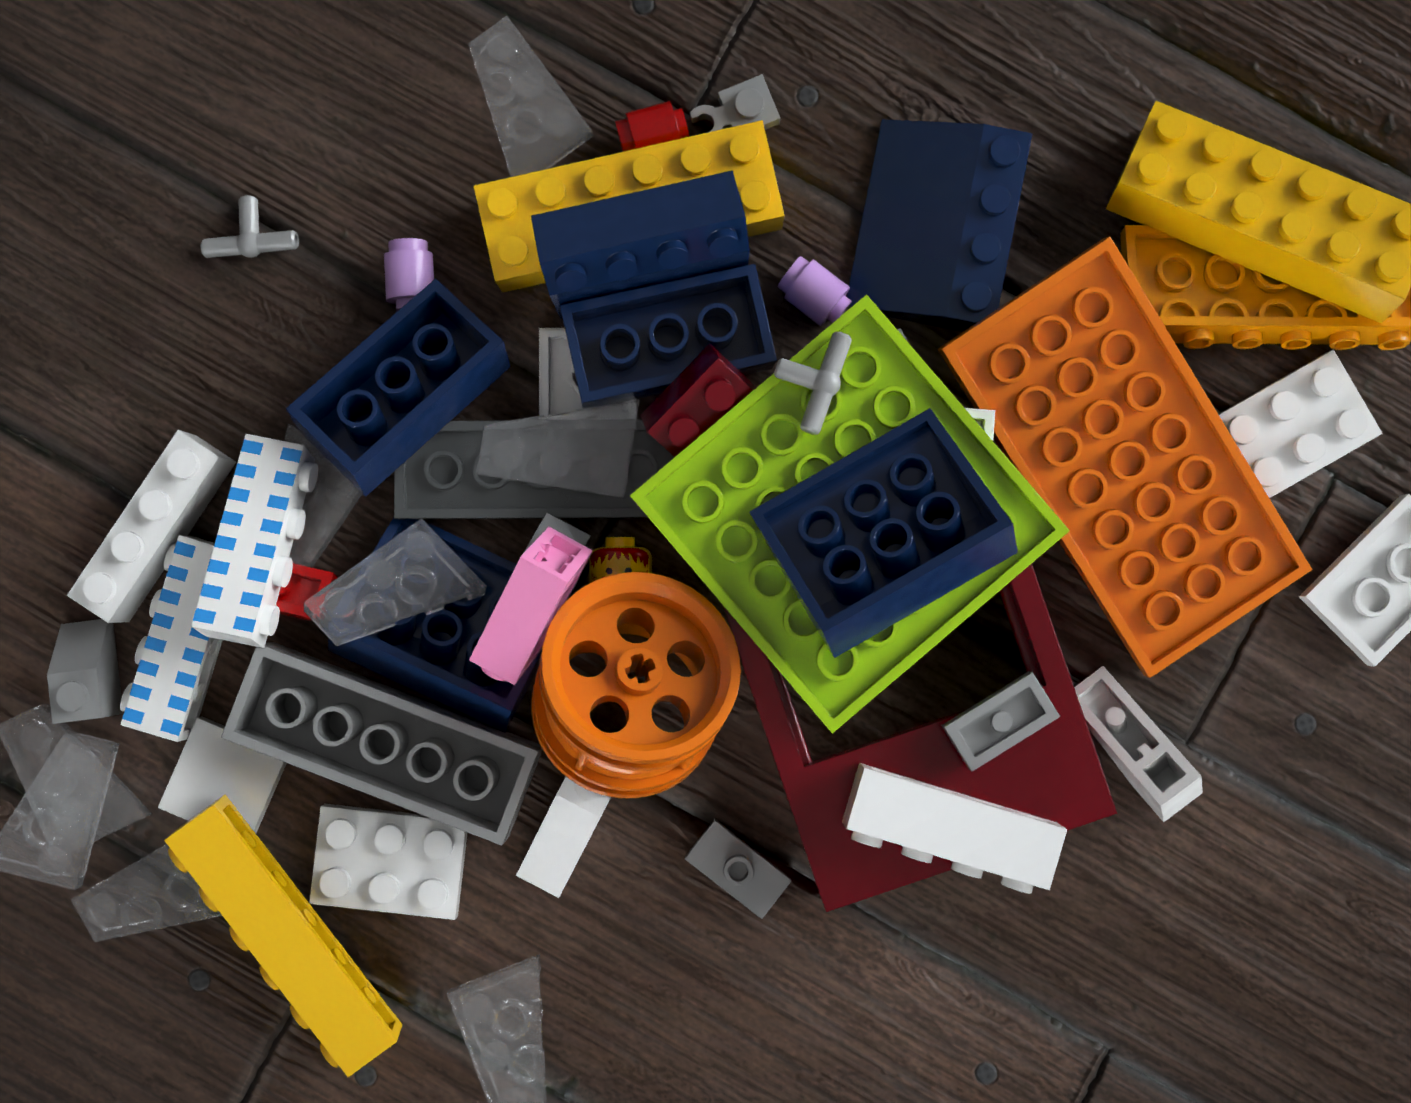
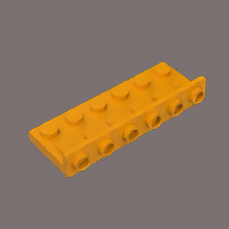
(1223, 302)

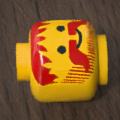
(618, 557)

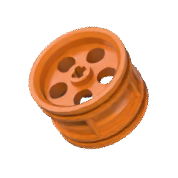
(641, 755)

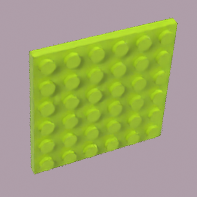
(760, 452)

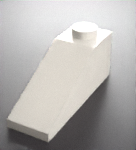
(1137, 745)
(562, 837)

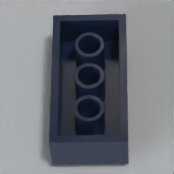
(646, 336)
(400, 386)

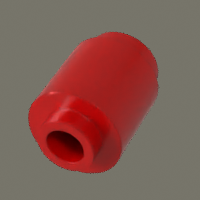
(651, 126)

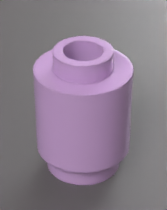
(407, 269)
(815, 291)

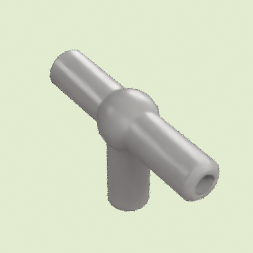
(250, 241)
(823, 382)

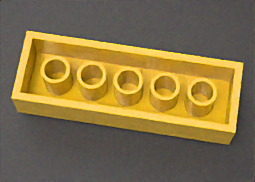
(510, 202)
(1268, 212)

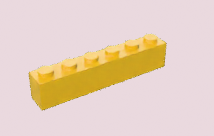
(284, 936)

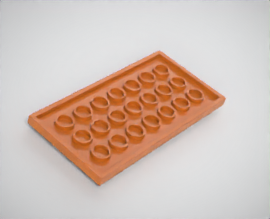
(1127, 457)

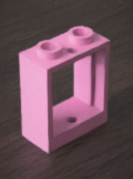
(528, 605)

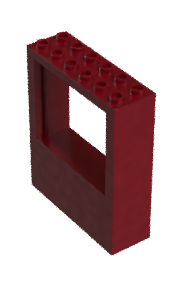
(1044, 775)

